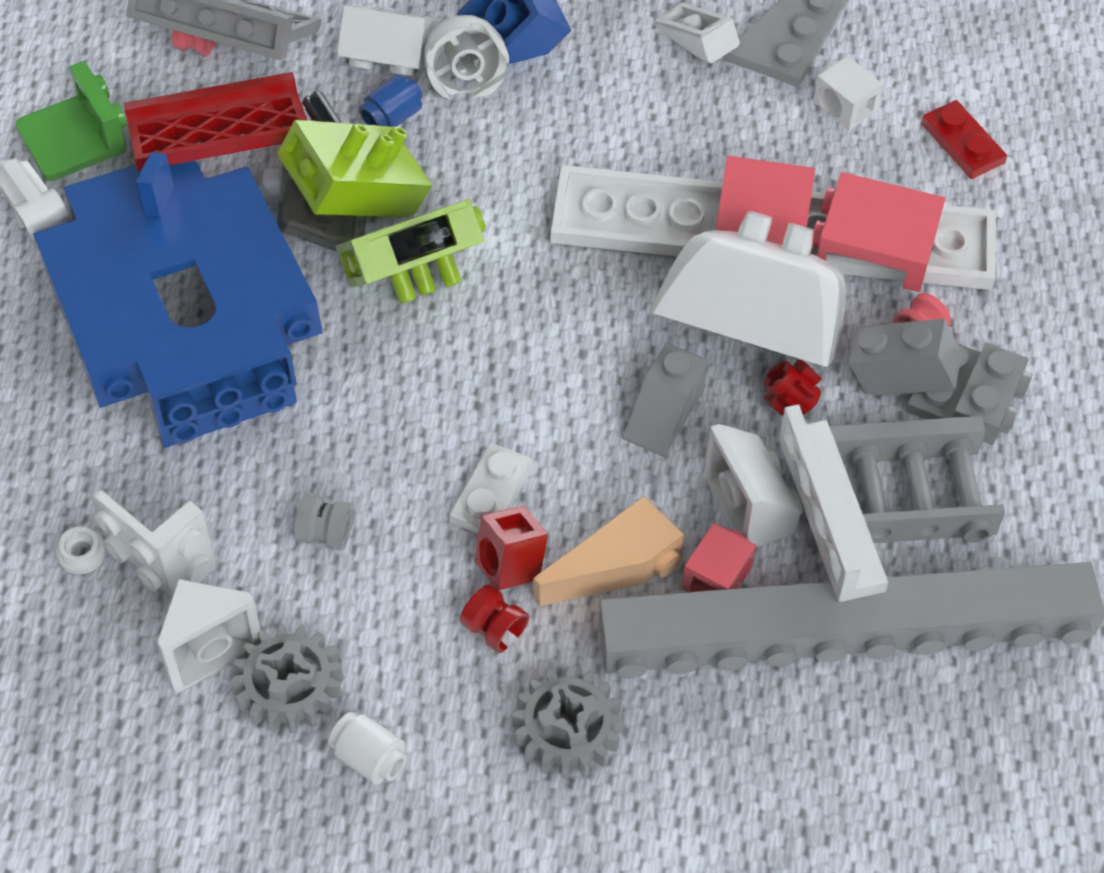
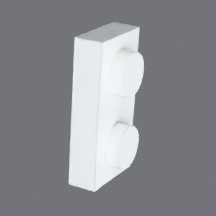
(491, 486)

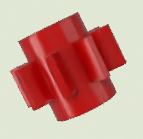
(792, 386)

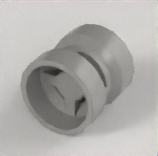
(323, 521)

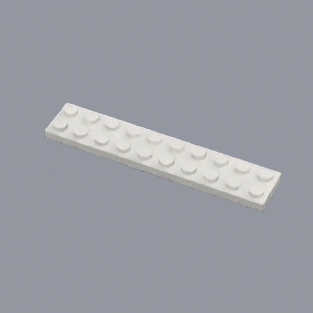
(666, 211)

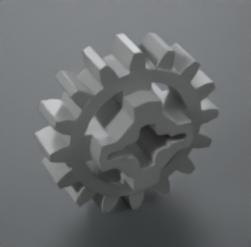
(291, 695)
(583, 705)

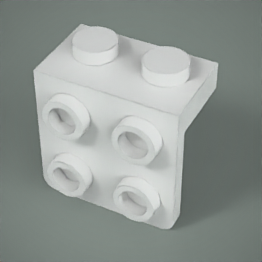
(162, 557)

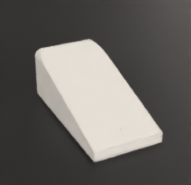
(700, 31)

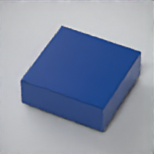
(155, 184)

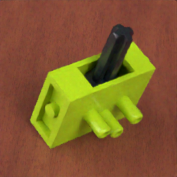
(352, 165)
(411, 247)

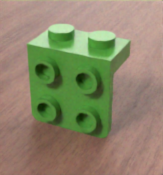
(75, 130)

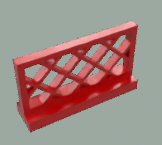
(214, 118)

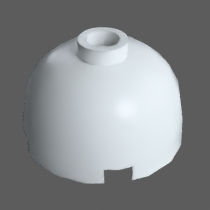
(470, 51)

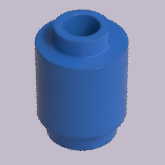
(392, 102)

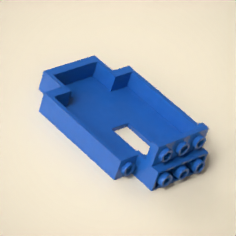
(120, 327)

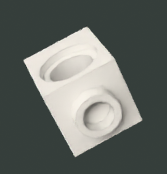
(847, 92)

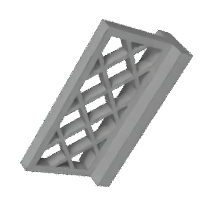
(234, 23)

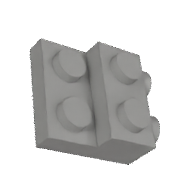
(983, 388)

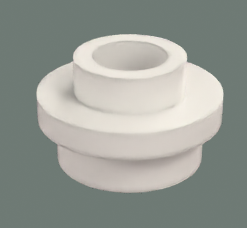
(77, 538)

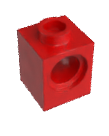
(510, 547)

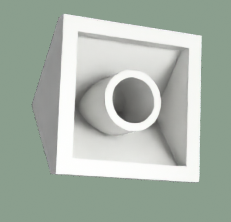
(205, 631)

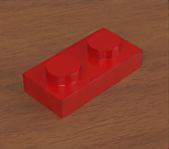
(964, 139)

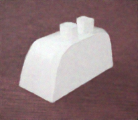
(758, 290)

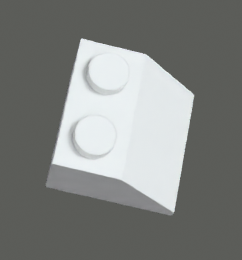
(384, 38)
(750, 486)

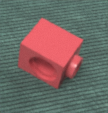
(719, 561)

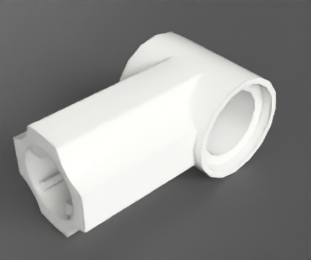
(30, 199)

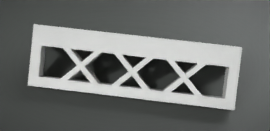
(831, 507)

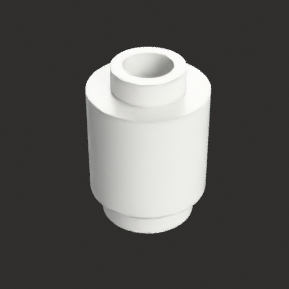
(368, 747)

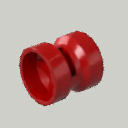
(492, 617)

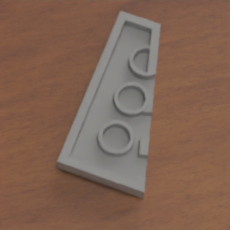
(787, 38)

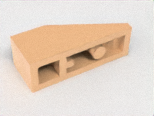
(615, 557)

